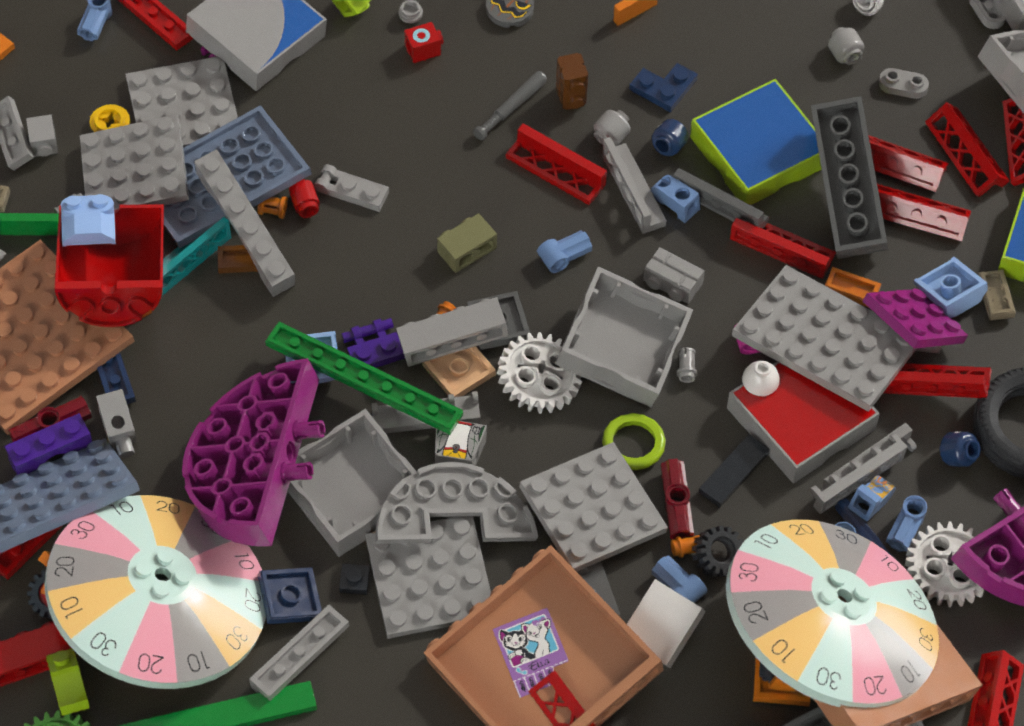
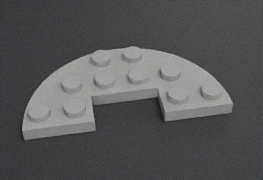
(453, 491)

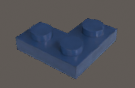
(666, 91)

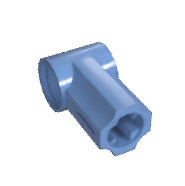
(94, 19)
(559, 253)
(907, 523)
(677, 579)

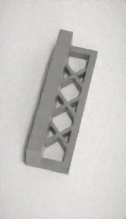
(633, 186)

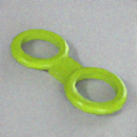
(645, 422)

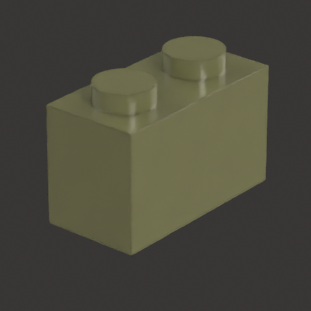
(466, 242)

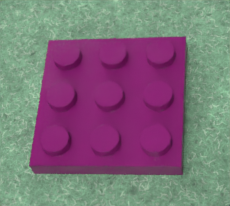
(915, 318)

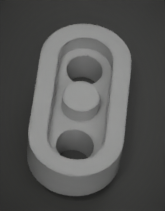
(988, 13)
(903, 83)

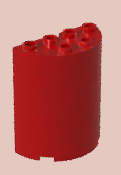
(114, 281)

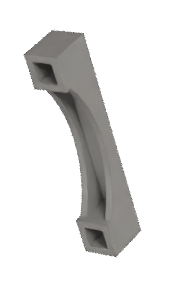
(258, 242)

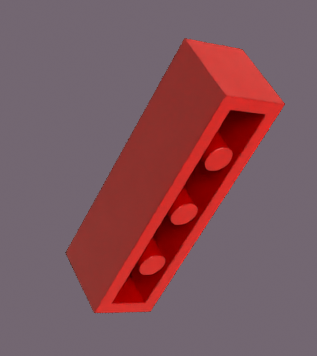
(27, 652)

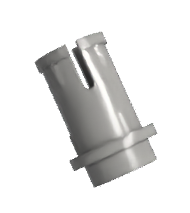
(687, 365)

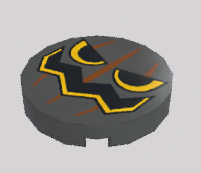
(509, 12)

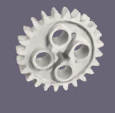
(535, 391)
(942, 585)

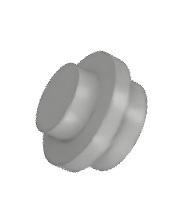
(410, 11)

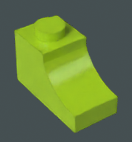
(67, 682)

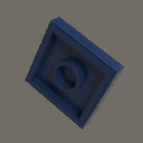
(289, 595)

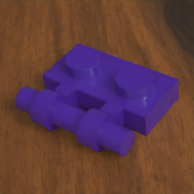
(377, 351)

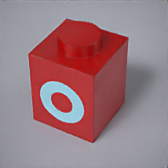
(423, 42)

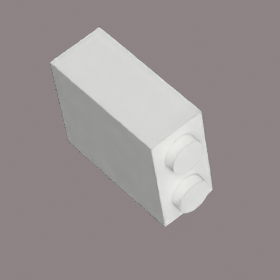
(665, 621)

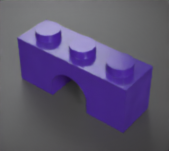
(60, 438)

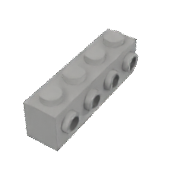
(452, 331)

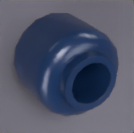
(670, 137)
(959, 449)

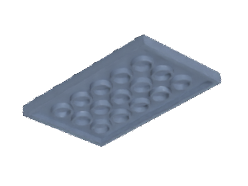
(257, 158)
(62, 492)

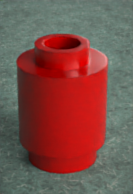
(304, 198)

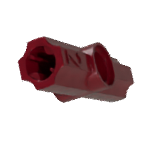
(51, 414)
(676, 487)

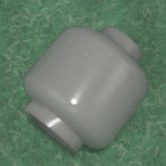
(846, 45)
(612, 125)

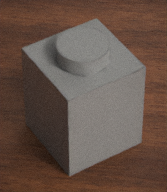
(42, 135)

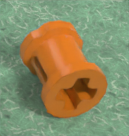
(274, 206)

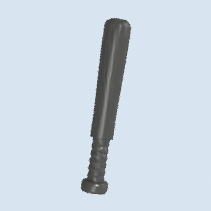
(524, 92)

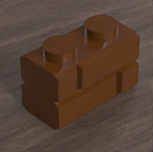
(571, 81)

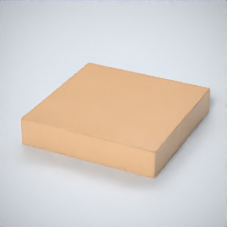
(460, 371)

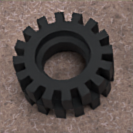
(704, 554)

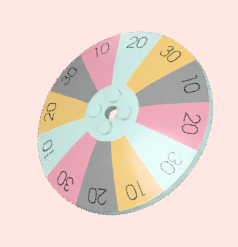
(148, 628)
(835, 651)

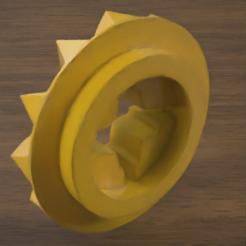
(105, 113)

